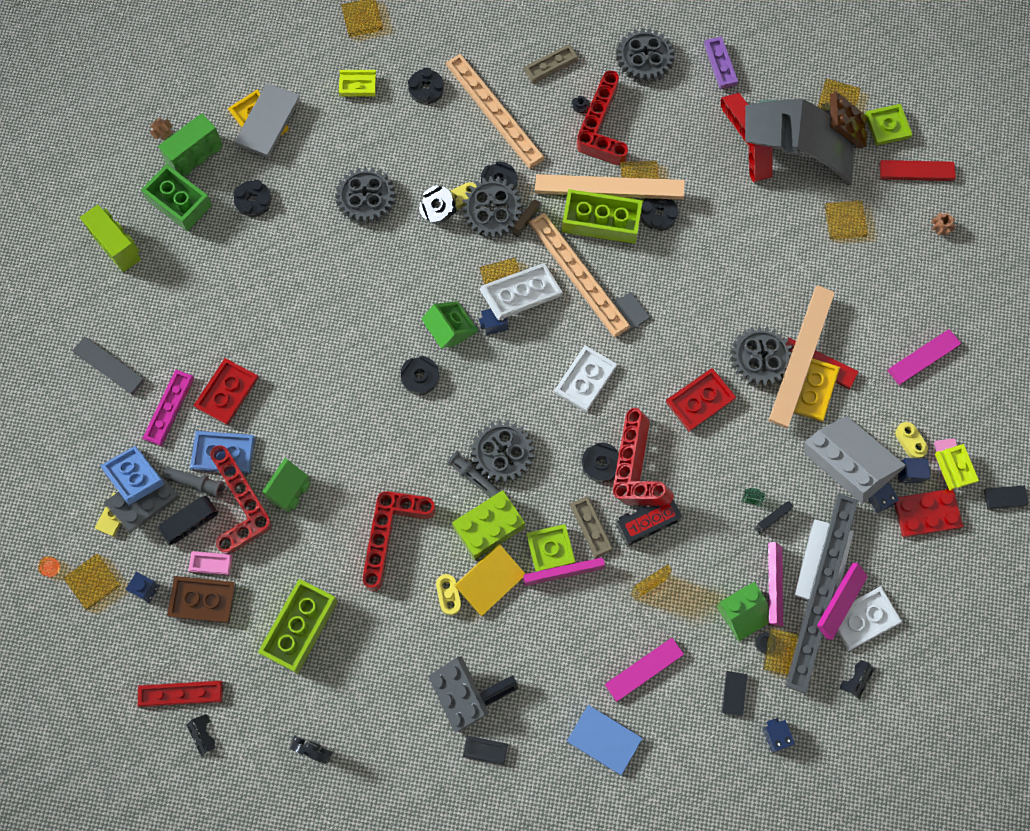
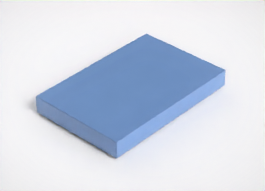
(239, 445)
(132, 475)
(604, 740)

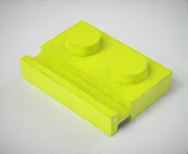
(357, 83)
(956, 467)

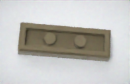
(551, 63)
(591, 527)

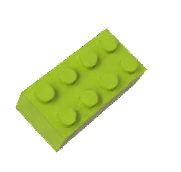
(601, 216)
(298, 626)

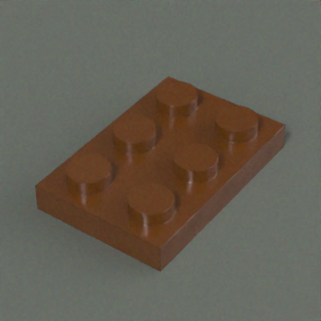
(848, 120)
(201, 599)

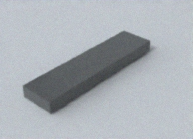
(108, 365)

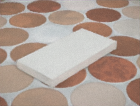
(521, 291)
(812, 557)

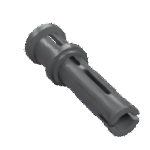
(466, 470)
(202, 483)

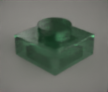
(753, 496)

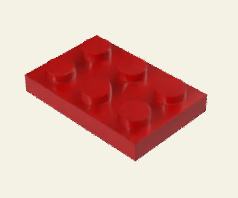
(226, 391)
(700, 399)
(928, 513)

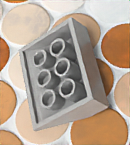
(852, 458)

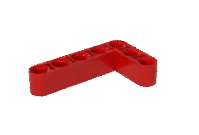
(595, 119)
(759, 156)
(636, 448)
(243, 499)
(385, 531)

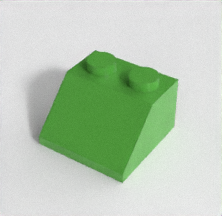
(449, 324)
(287, 486)
(745, 611)

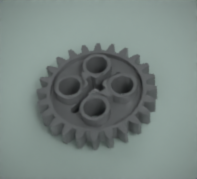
(645, 55)
(365, 180)
(492, 224)
(744, 356)
(517, 442)

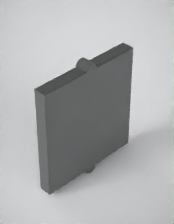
(631, 311)

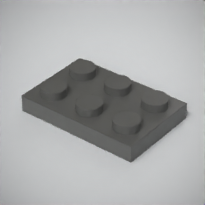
(143, 509)
(458, 694)

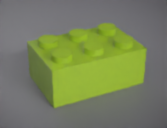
(111, 237)
(488, 525)

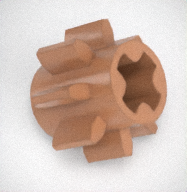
(161, 129)
(943, 224)

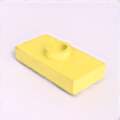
(108, 523)

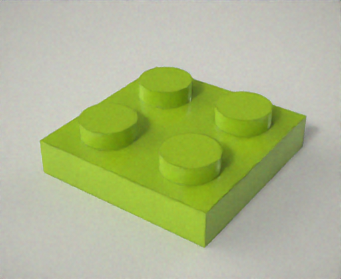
(888, 124)
(550, 547)

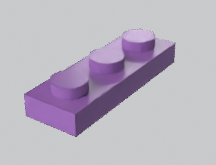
(720, 62)

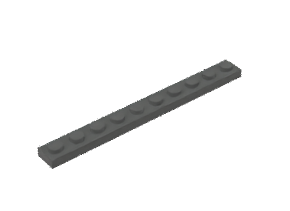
(821, 593)

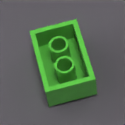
(191, 145)
(176, 197)

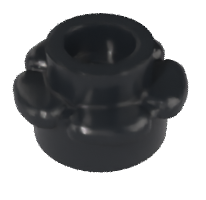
(580, 108)

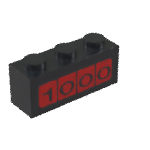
(647, 522)

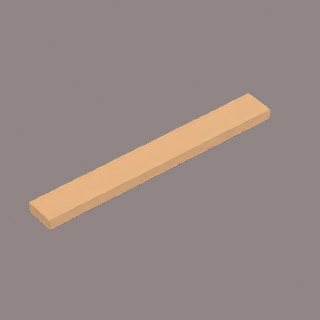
(495, 111)
(611, 186)
(579, 275)
(801, 357)

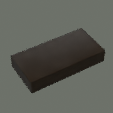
(527, 216)

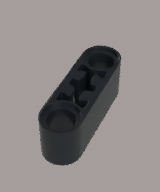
(187, 520)

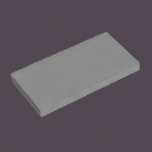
(267, 120)

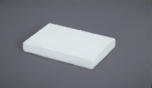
(585, 378)
(868, 618)

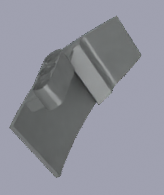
(798, 127)

